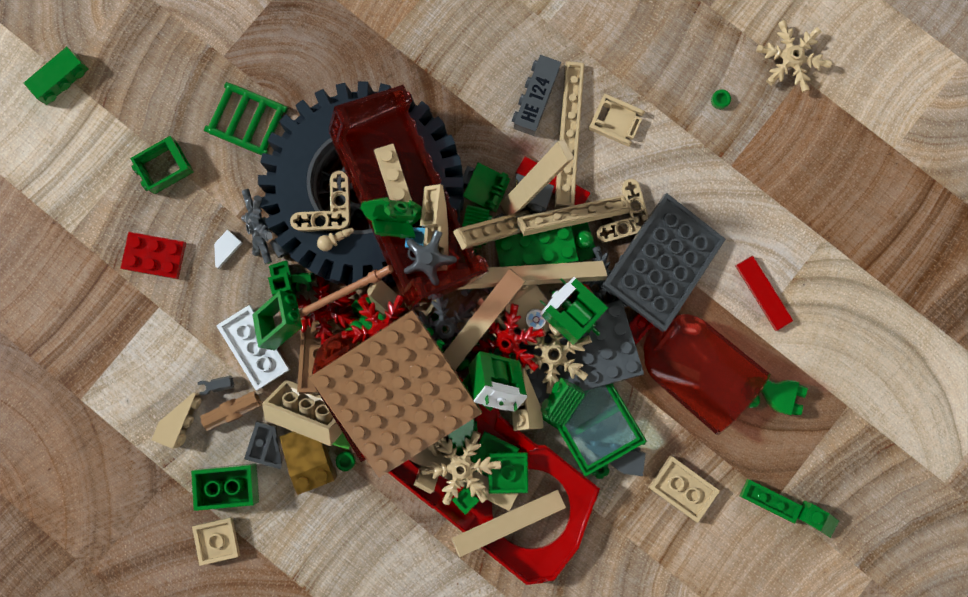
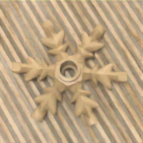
(793, 56)
(547, 348)
(465, 462)

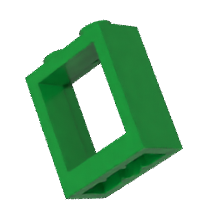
(154, 151)
(267, 335)

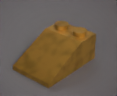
(307, 462)

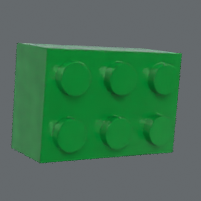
(225, 487)

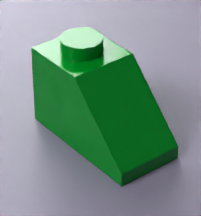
(818, 519)

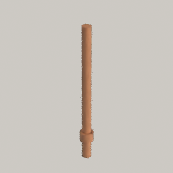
(373, 277)

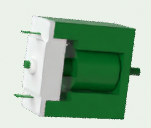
(577, 314)
(497, 381)

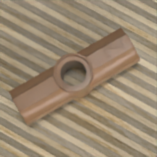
(230, 410)

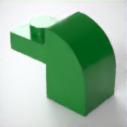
(281, 278)

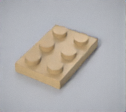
(684, 489)

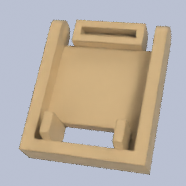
(620, 121)

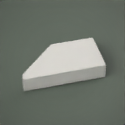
(225, 247)

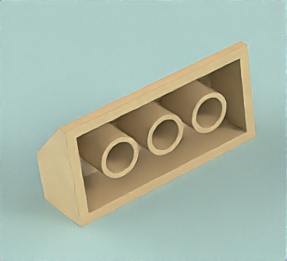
(301, 413)

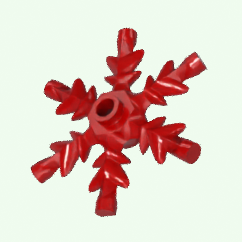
(325, 313)
(377, 324)
(512, 338)

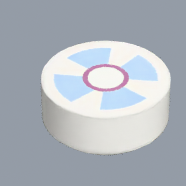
(534, 319)

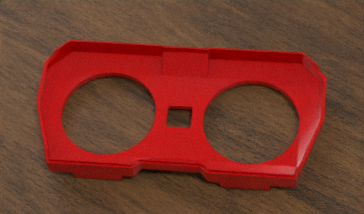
(527, 564)

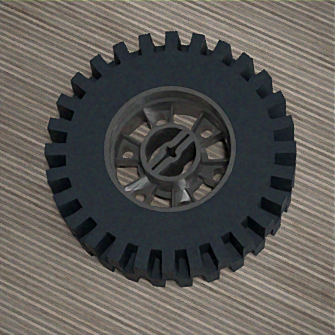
(299, 178)

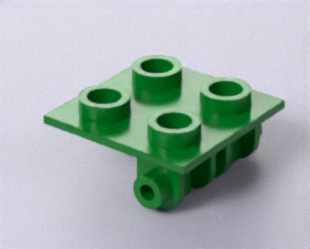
(487, 187)

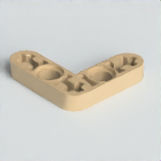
(336, 211)
(630, 222)

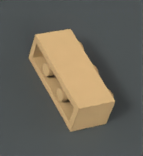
(392, 173)

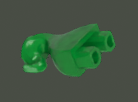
(782, 396)

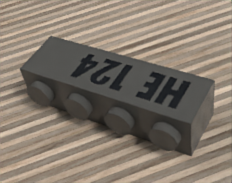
(537, 95)

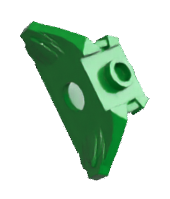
(392, 216)

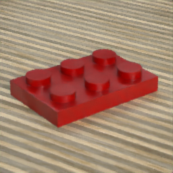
(153, 255)

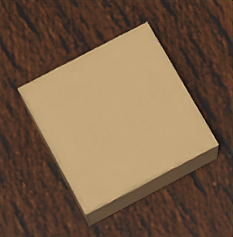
(425, 482)

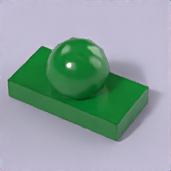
(583, 241)

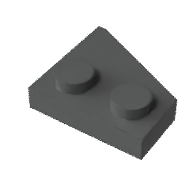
(264, 446)

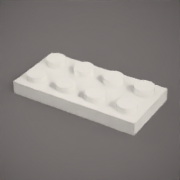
(259, 364)

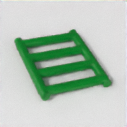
(246, 96)

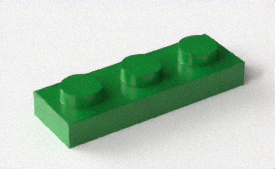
(771, 501)

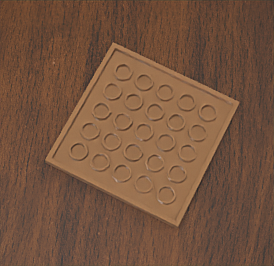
(395, 394)

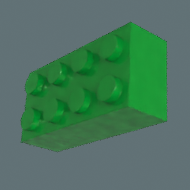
(537, 249)

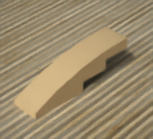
(435, 218)

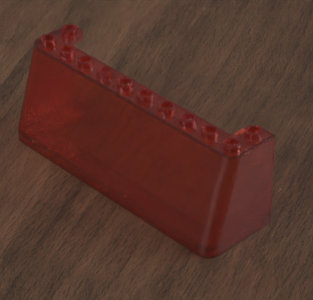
(382, 121)

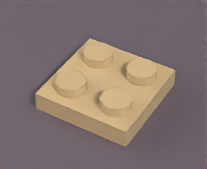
(216, 541)

